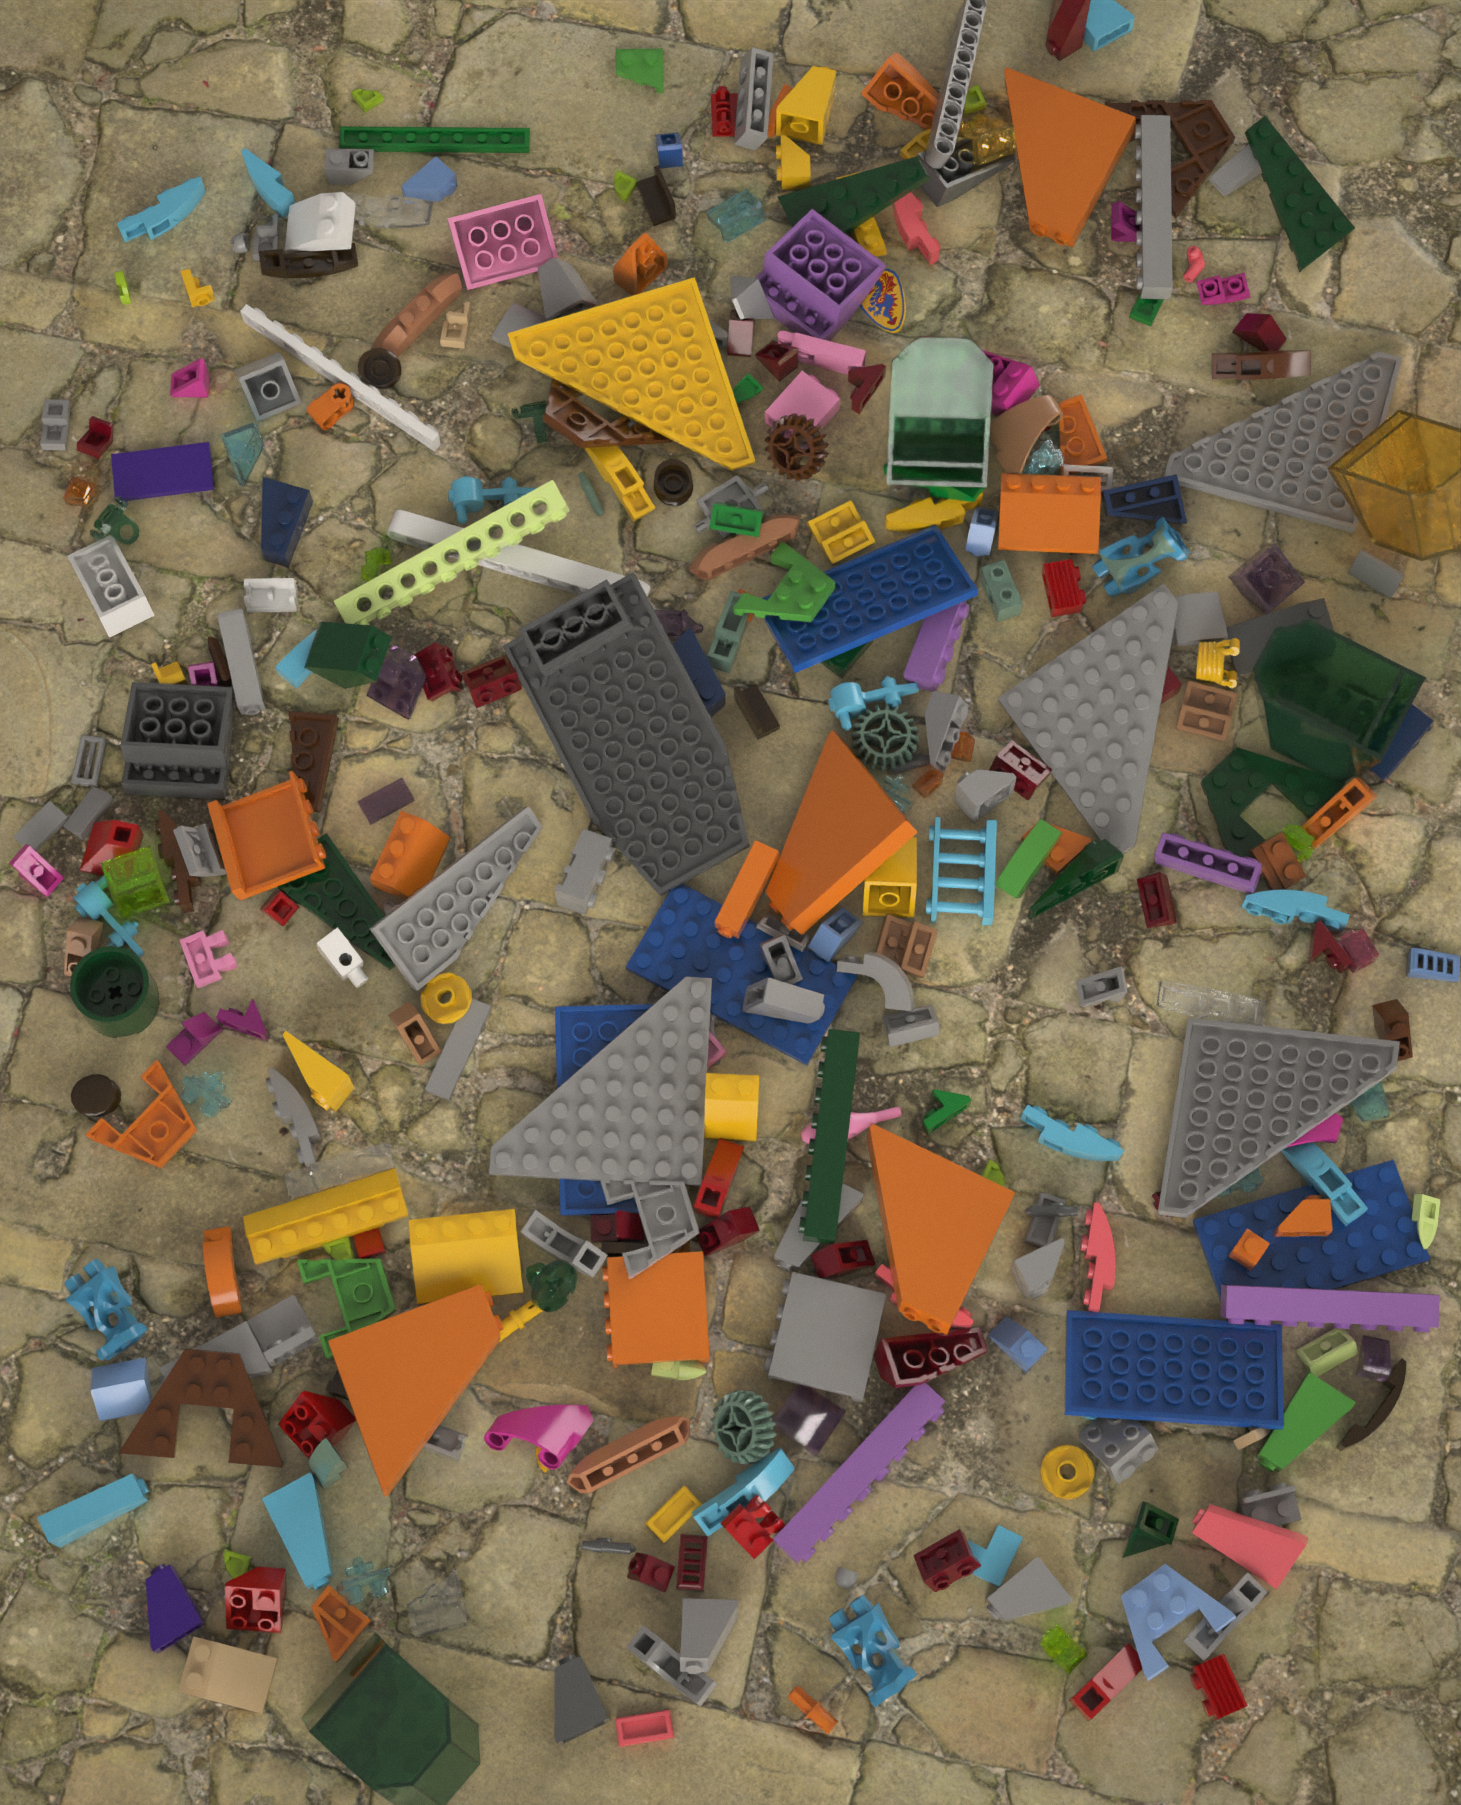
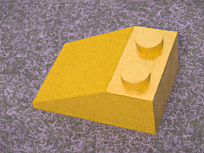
(326, 1081)

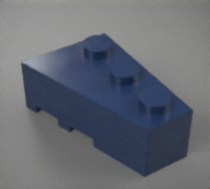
(1146, 501)
(283, 519)
(1407, 738)

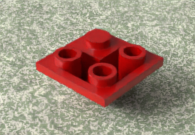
(108, 841)
(314, 1419)
(256, 1600)

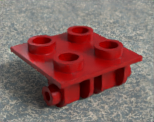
(723, 112)

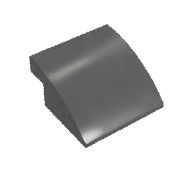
(177, 740)

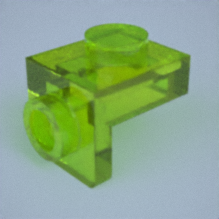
(372, 559)
(1299, 840)
(1062, 1649)

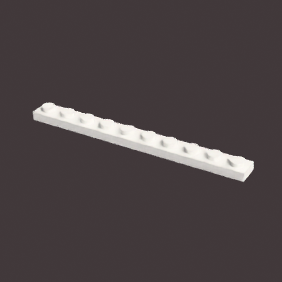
(333, 372)

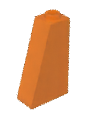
(747, 890)

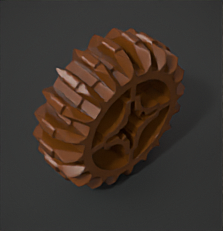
(803, 442)

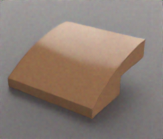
(1206, 711)
(906, 944)

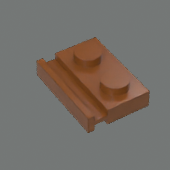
(1278, 862)

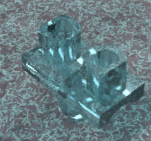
(1045, 460)
(896, 784)
(197, 1087)
(352, 1587)

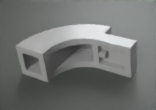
(887, 973)
(562, 1245)
(1239, 1600)
(666, 1663)

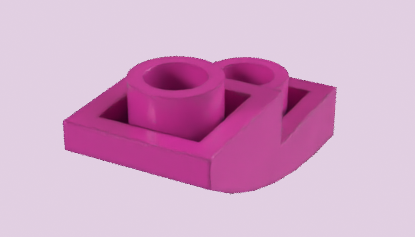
(1225, 290)

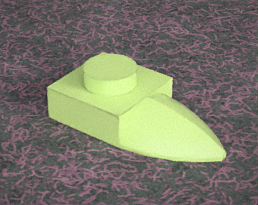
(1426, 1215)
(678, 1370)

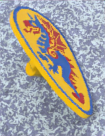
(886, 303)

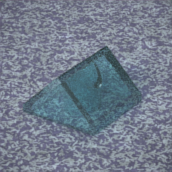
(243, 449)

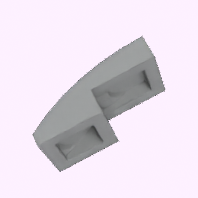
(55, 424)

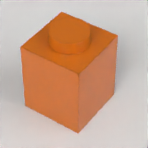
(1249, 1249)

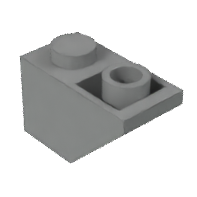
(348, 165)

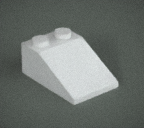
(320, 223)

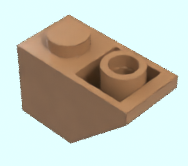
(81, 939)

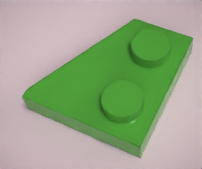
(641, 66)

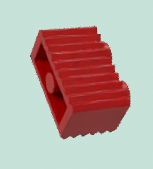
(1062, 587)
(1218, 1687)

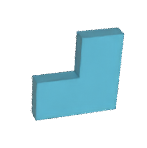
(997, 1556)

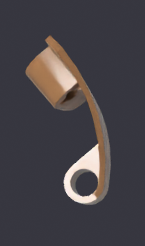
(1019, 428)

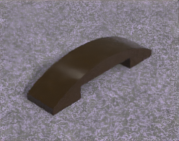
(307, 264)
(1395, 1384)

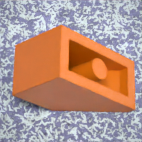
(1309, 1218)

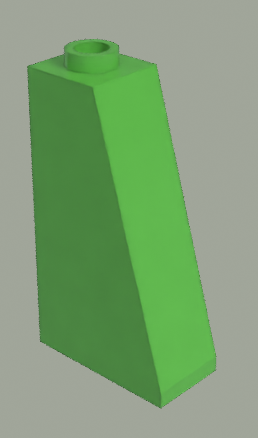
(1306, 1418)

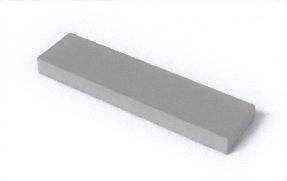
(457, 1051)

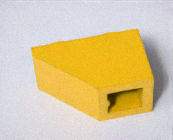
(794, 167)

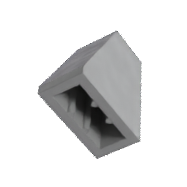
(563, 290)
(783, 1001)
(1027, 1593)
(704, 1631)

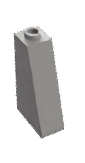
(241, 661)
(795, 1252)
(237, 1340)

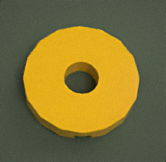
(452, 1010)
(1062, 1487)

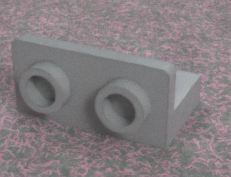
(1273, 1507)

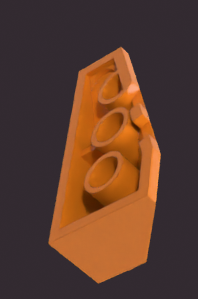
(902, 92)
(640, 265)

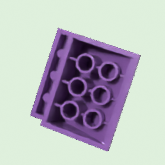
(817, 277)

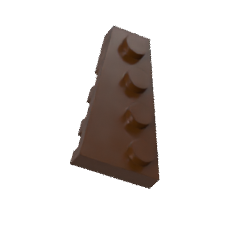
(312, 750)

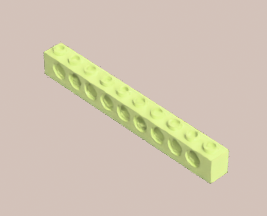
(458, 543)

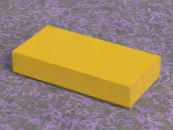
(673, 1514)

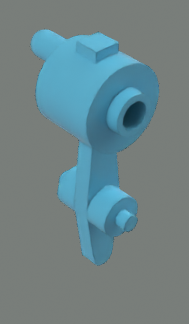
(469, 496)
(849, 700)
(94, 903)

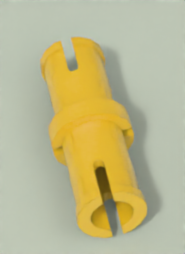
(518, 1318)

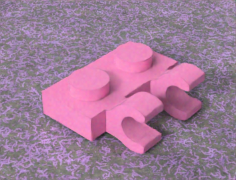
(202, 960)

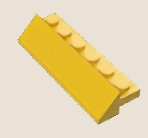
(325, 1217)

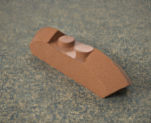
(419, 314)
(739, 549)
(629, 1453)

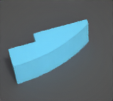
(268, 183)
(292, 665)

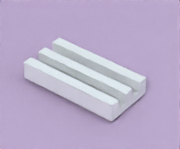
(1094, 469)

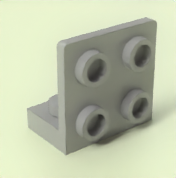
(283, 1330)

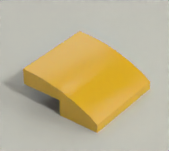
(840, 532)

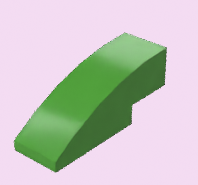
(1028, 859)

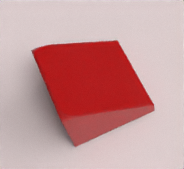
(279, 907)
(369, 1244)

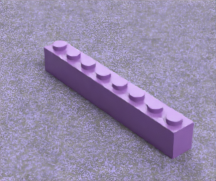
(1329, 1306)
(858, 1472)

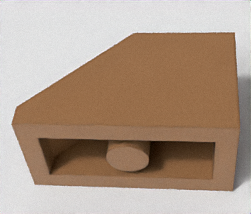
(414, 1033)

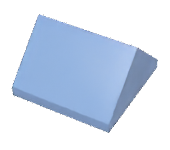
(121, 1389)

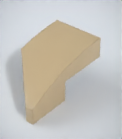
(456, 327)
(1254, 1435)

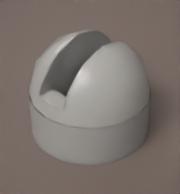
(241, 243)
(845, 1578)

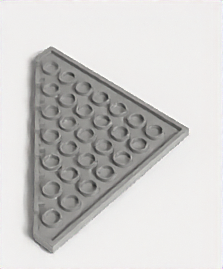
(1285, 449)
(1098, 714)
(1252, 1095)
(629, 1108)

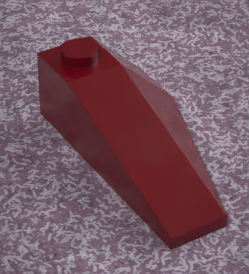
(1066, 27)
(923, 1357)

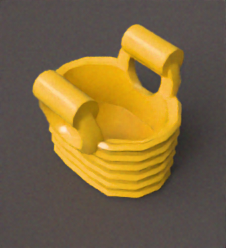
(1211, 662)

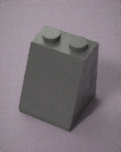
(576, 1701)

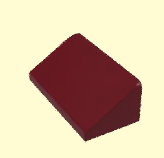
(1156, 900)

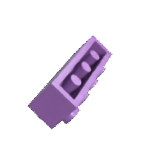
(935, 647)
(1208, 863)

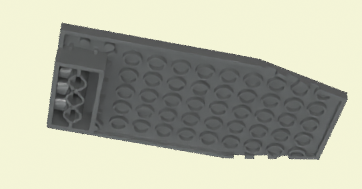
(632, 732)

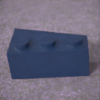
(700, 672)

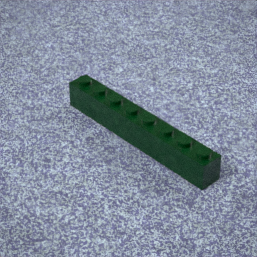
(831, 1136)

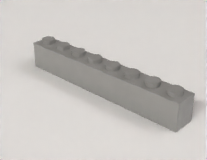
(1154, 207)

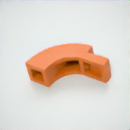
(221, 1272)

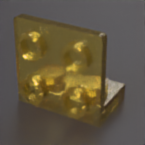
(989, 138)

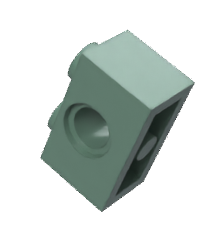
(1000, 590)

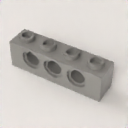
(753, 99)

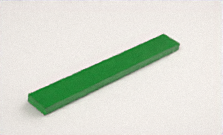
(436, 139)

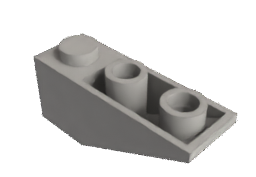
(943, 722)

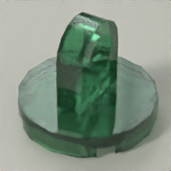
(535, 411)
(112, 520)
(551, 1284)

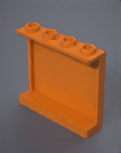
(267, 838)
(657, 1312)

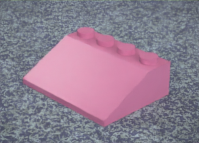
(502, 241)

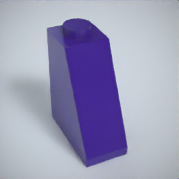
(170, 1608)

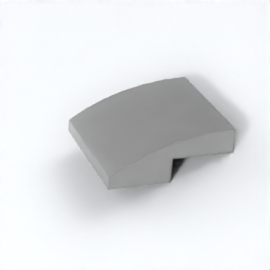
(516, 319)
(1199, 619)
(200, 850)

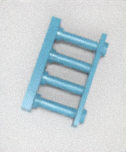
(985, 860)

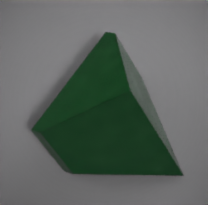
(1150, 1529)

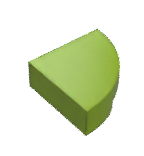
(366, 98)
(974, 100)
(624, 185)
(122, 283)
(994, 1173)
(340, 1249)
(236, 1563)

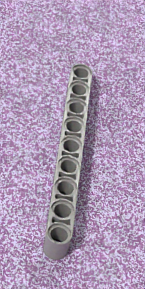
(955, 83)

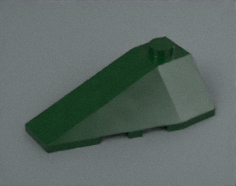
(1091, 866)

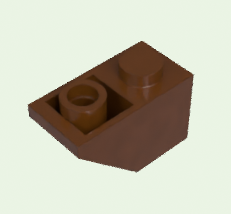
(1392, 1024)

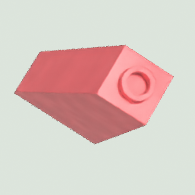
(1252, 1543)

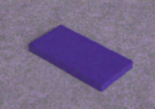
(162, 471)

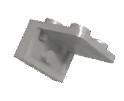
(1119, 1444)

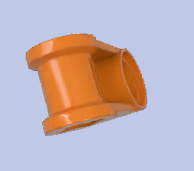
(330, 407)

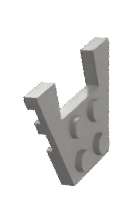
(663, 1214)

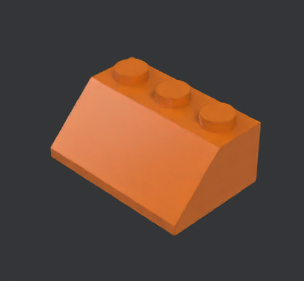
(409, 856)

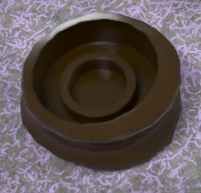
(379, 368)
(673, 482)
(95, 1095)

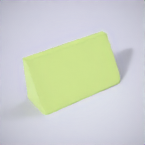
(1327, 1351)

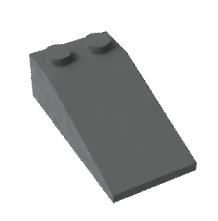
(959, 173)
(1256, 632)

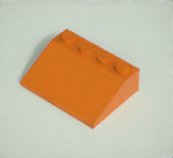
(1049, 513)

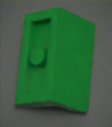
(736, 519)

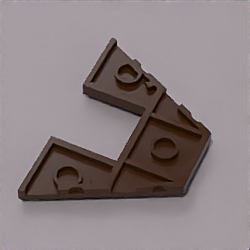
(1201, 133)
(589, 429)
(210, 1381)

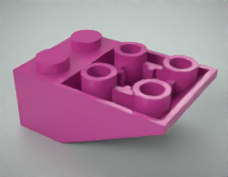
(1011, 383)

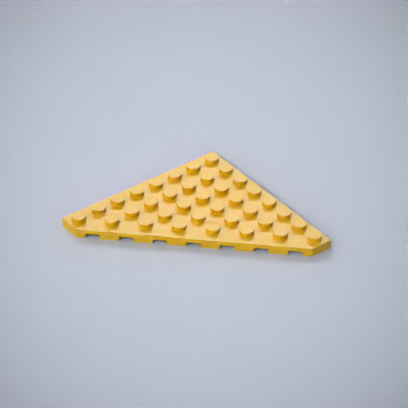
(649, 362)

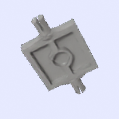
(730, 492)

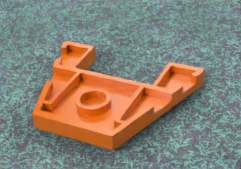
(157, 1131)

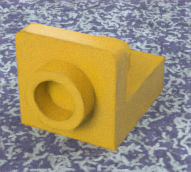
(198, 295)

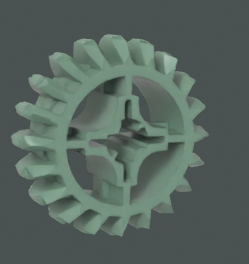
(894, 737)
(743, 1426)

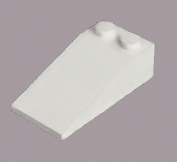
(110, 585)

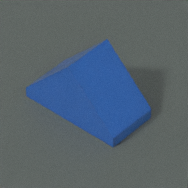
(669, 150)

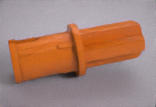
(812, 1709)

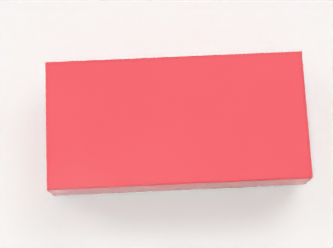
(644, 1728)

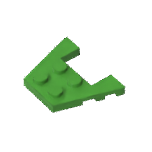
(798, 594)
(360, 1290)

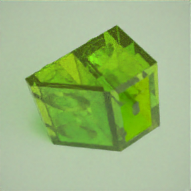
(135, 882)

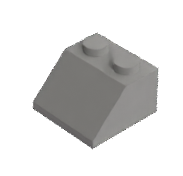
(268, 386)
(983, 791)
(1036, 1269)

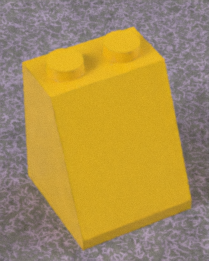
(808, 106)
(893, 884)
(731, 1107)

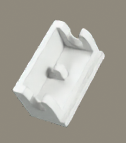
(271, 595)

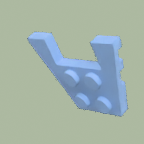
(1160, 1605)

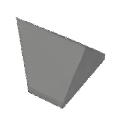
(749, 298)

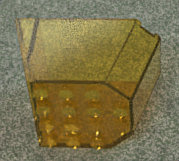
(1406, 485)

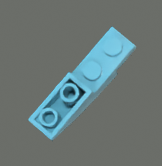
(171, 210)
(1285, 904)
(1080, 1143)
(1327, 1179)
(759, 1479)

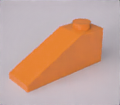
(1339, 810)

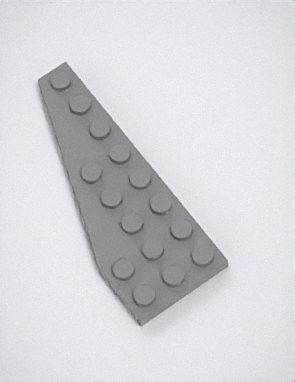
(440, 917)

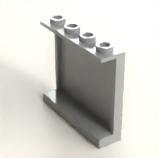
(825, 1335)

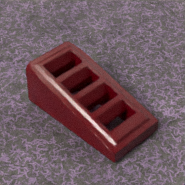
(691, 1585)

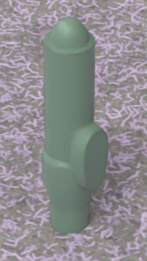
(587, 487)

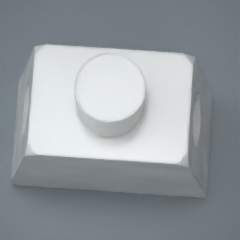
(335, 949)

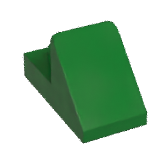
(950, 1106)

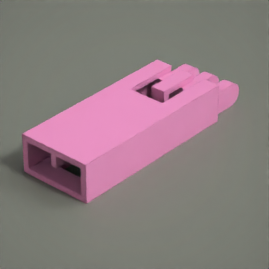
(823, 352)

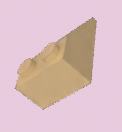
(227, 1675)

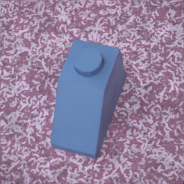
(431, 182)
(982, 531)
(834, 934)
(1018, 1343)

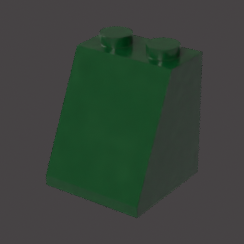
(348, 653)

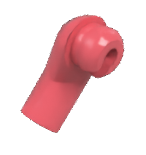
(1196, 263)

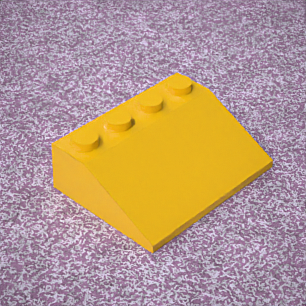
(466, 1252)

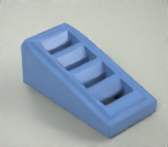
(1423, 973)

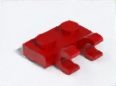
(745, 1529)

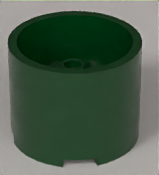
(113, 972)

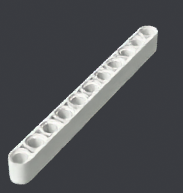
(512, 560)

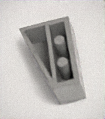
(585, 872)

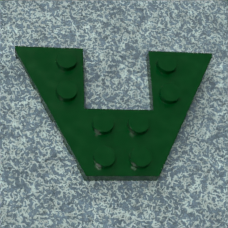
(1244, 778)

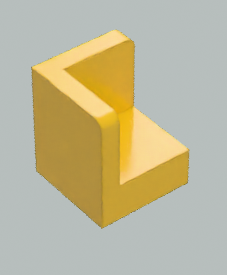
(169, 674)

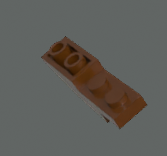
(1261, 364)
(172, 855)

